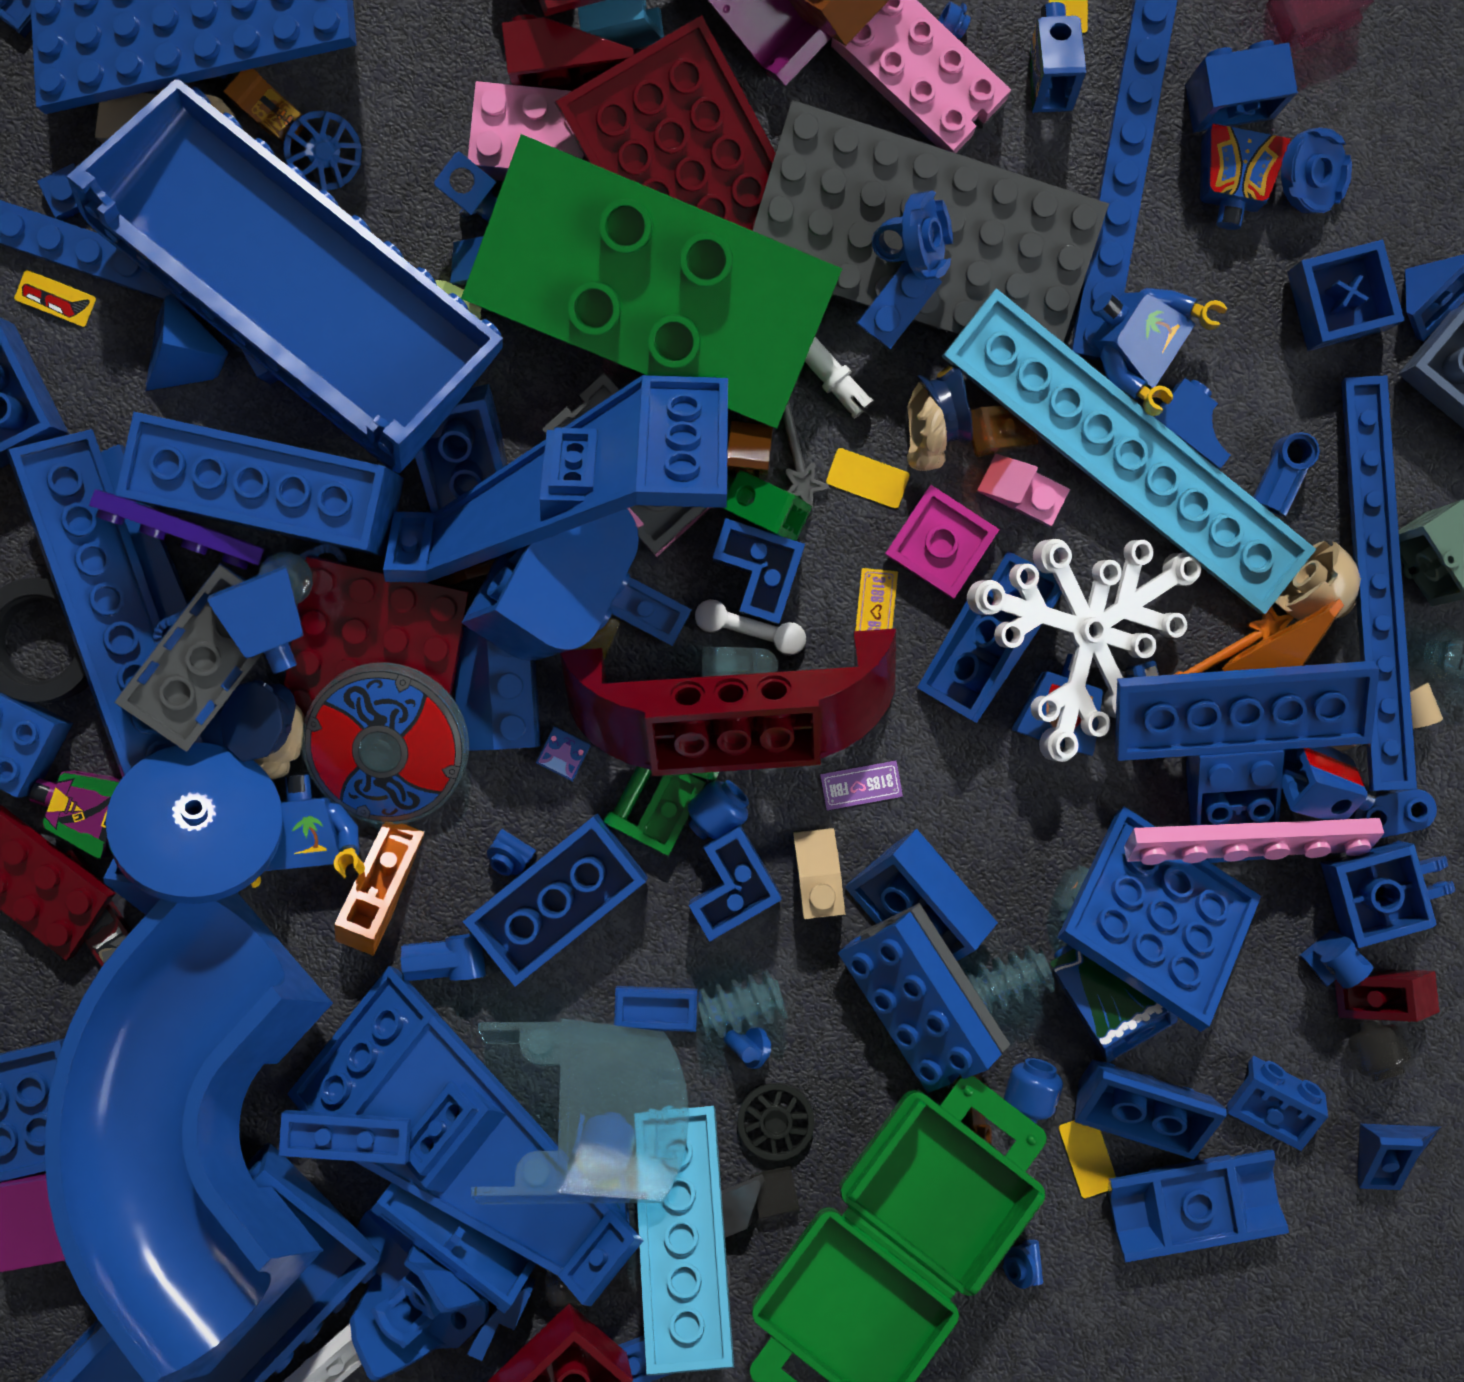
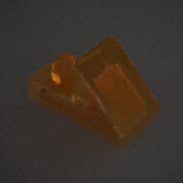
(999, 431)

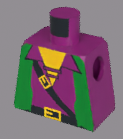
(77, 808)

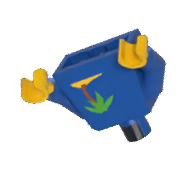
(1143, 337)
(314, 832)

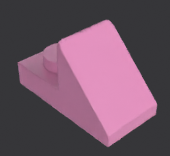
(1023, 489)

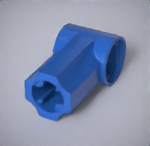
(1284, 476)
(455, 957)

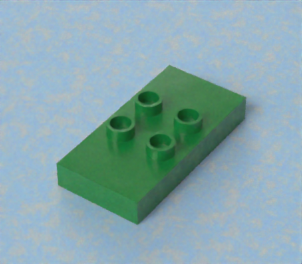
(649, 279)

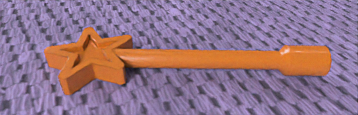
(1263, 629)

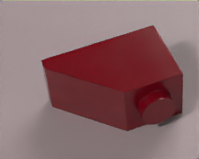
(1390, 996)

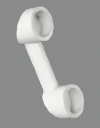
(787, 638)

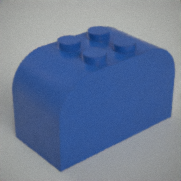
(556, 589)

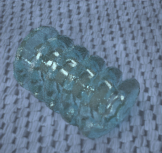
(1012, 978)
(741, 1005)

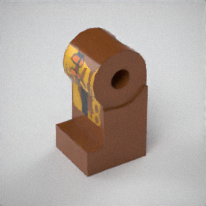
(263, 104)

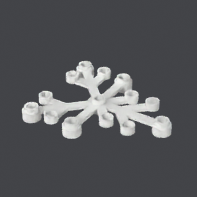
(1128, 605)

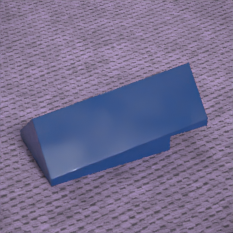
(970, 661)

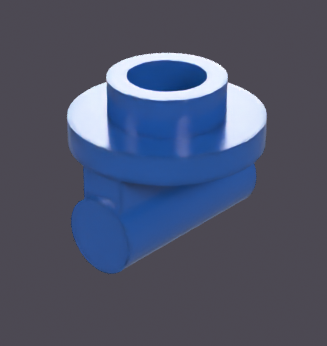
(509, 854)
(752, 1047)
(1023, 1264)

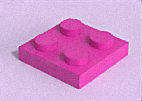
(941, 542)

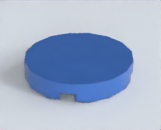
(1316, 170)

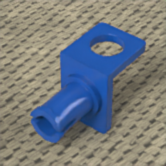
(479, 198)

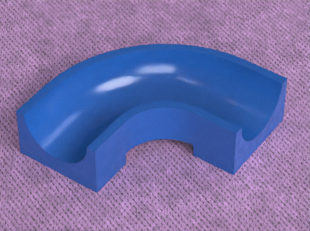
(147, 1140)

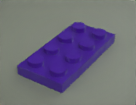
(157, 524)

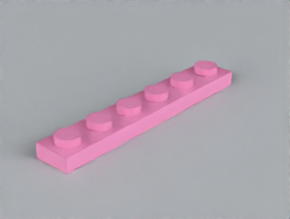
(1245, 840)

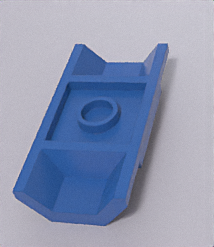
(1196, 1205)

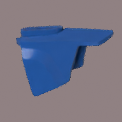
(409, 1304)

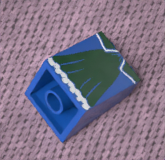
(1108, 1007)

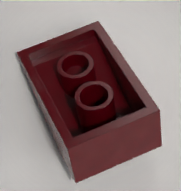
(555, 54)

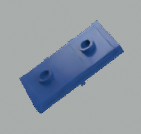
(467, 1253)

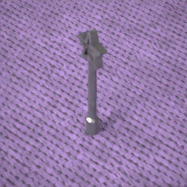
(802, 479)

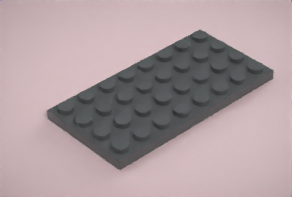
(1010, 232)

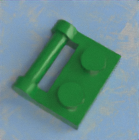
(665, 813)

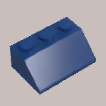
(496, 696)
(917, 874)
(1146, 1109)

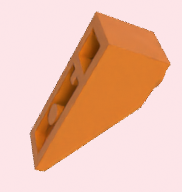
(1290, 645)
(378, 888)

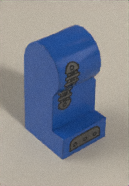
(1337, 959)

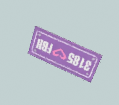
(861, 785)

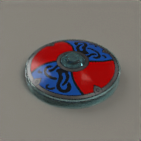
(385, 743)

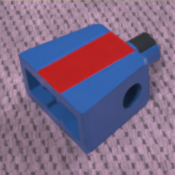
(1324, 784)

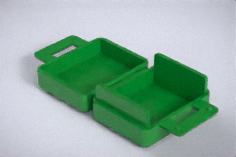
(924, 1219)

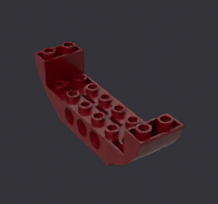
(733, 718)

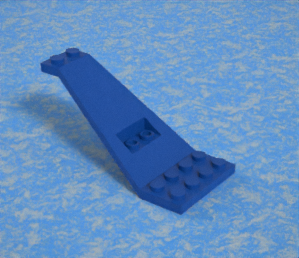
(641, 446)
(408, 1063)

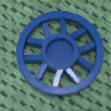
(323, 149)

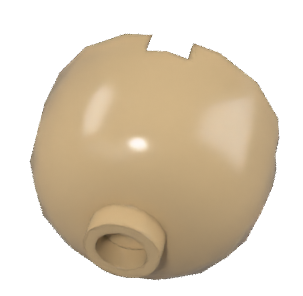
(1322, 580)

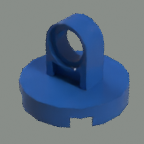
(924, 233)

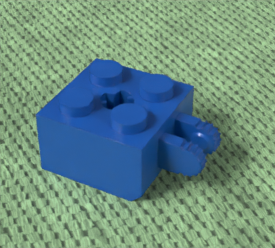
(1405, 897)

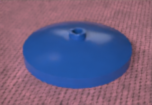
(186, 854)

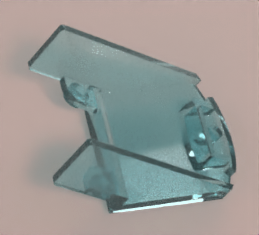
(617, 1114)

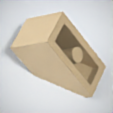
(819, 873)

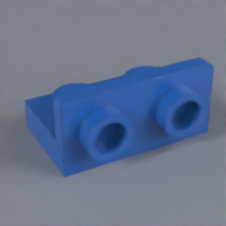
(1279, 1103)

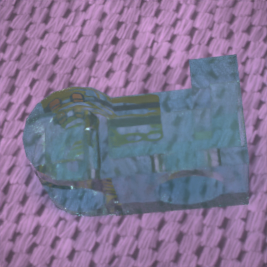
(736, 661)

